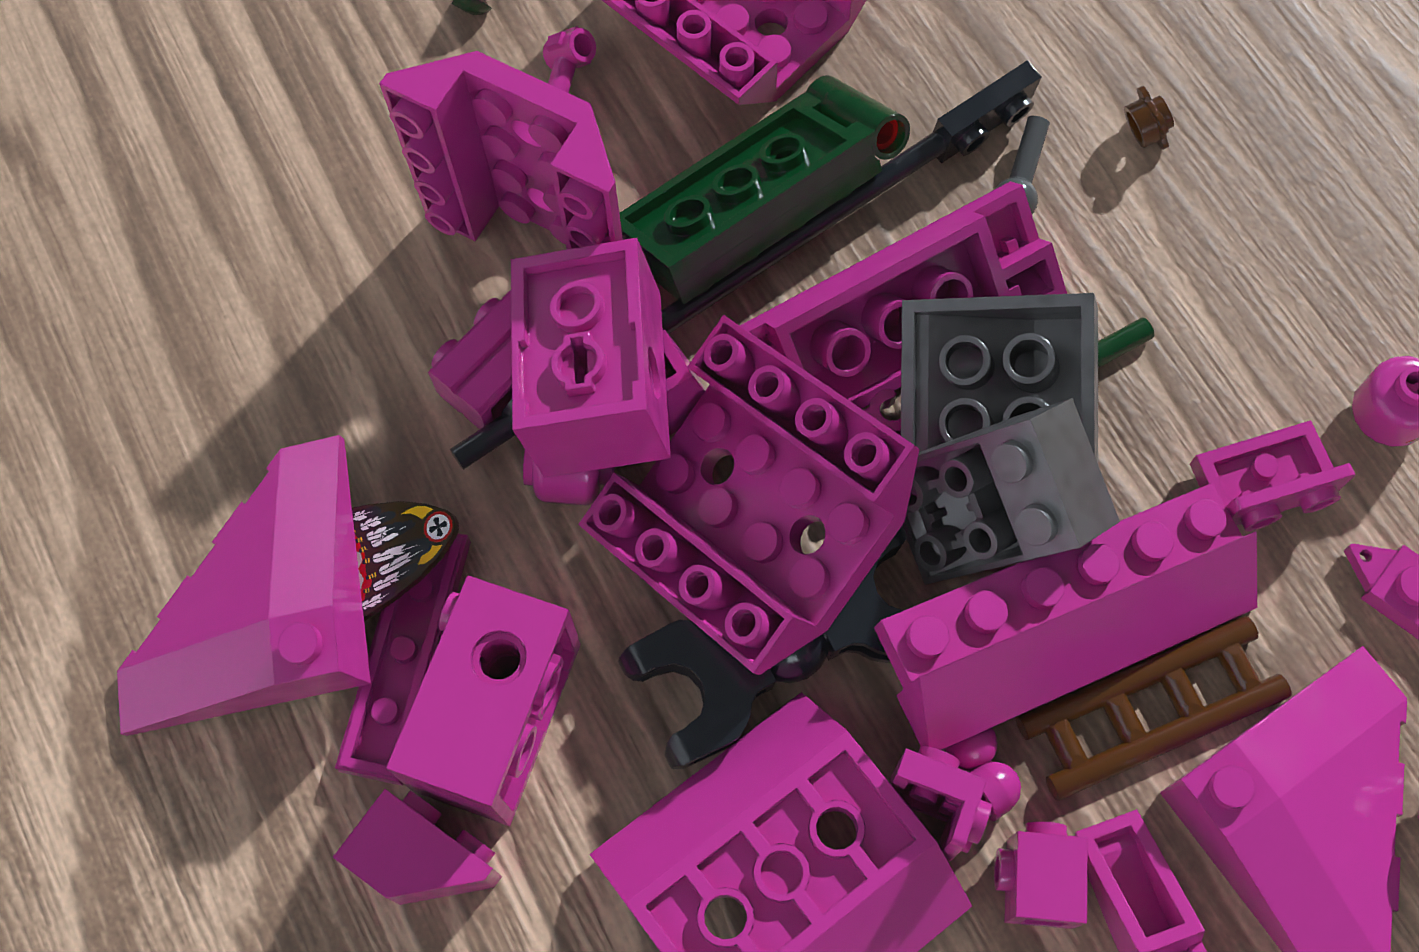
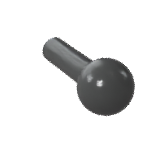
(1028, 157)

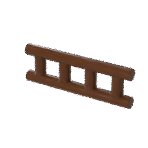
(1137, 744)

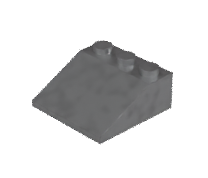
(996, 359)

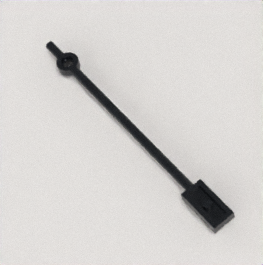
(956, 131)

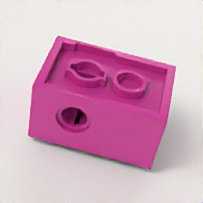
(588, 359)
(479, 734)

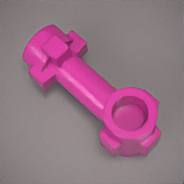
(566, 52)

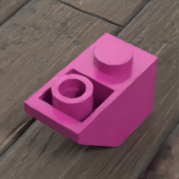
(412, 859)

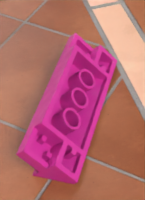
(852, 322)
(1069, 617)

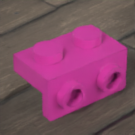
(1273, 475)
(937, 788)

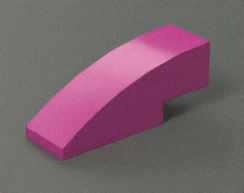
(1139, 889)

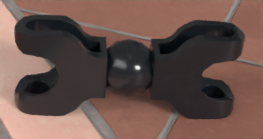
(730, 687)

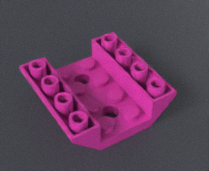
(729, 52)
(503, 139)
(734, 547)
(752, 837)

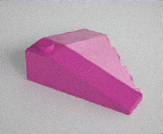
(266, 610)
(1309, 811)

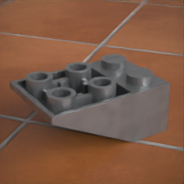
(1007, 495)

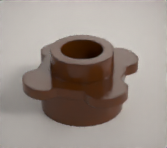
(1149, 119)

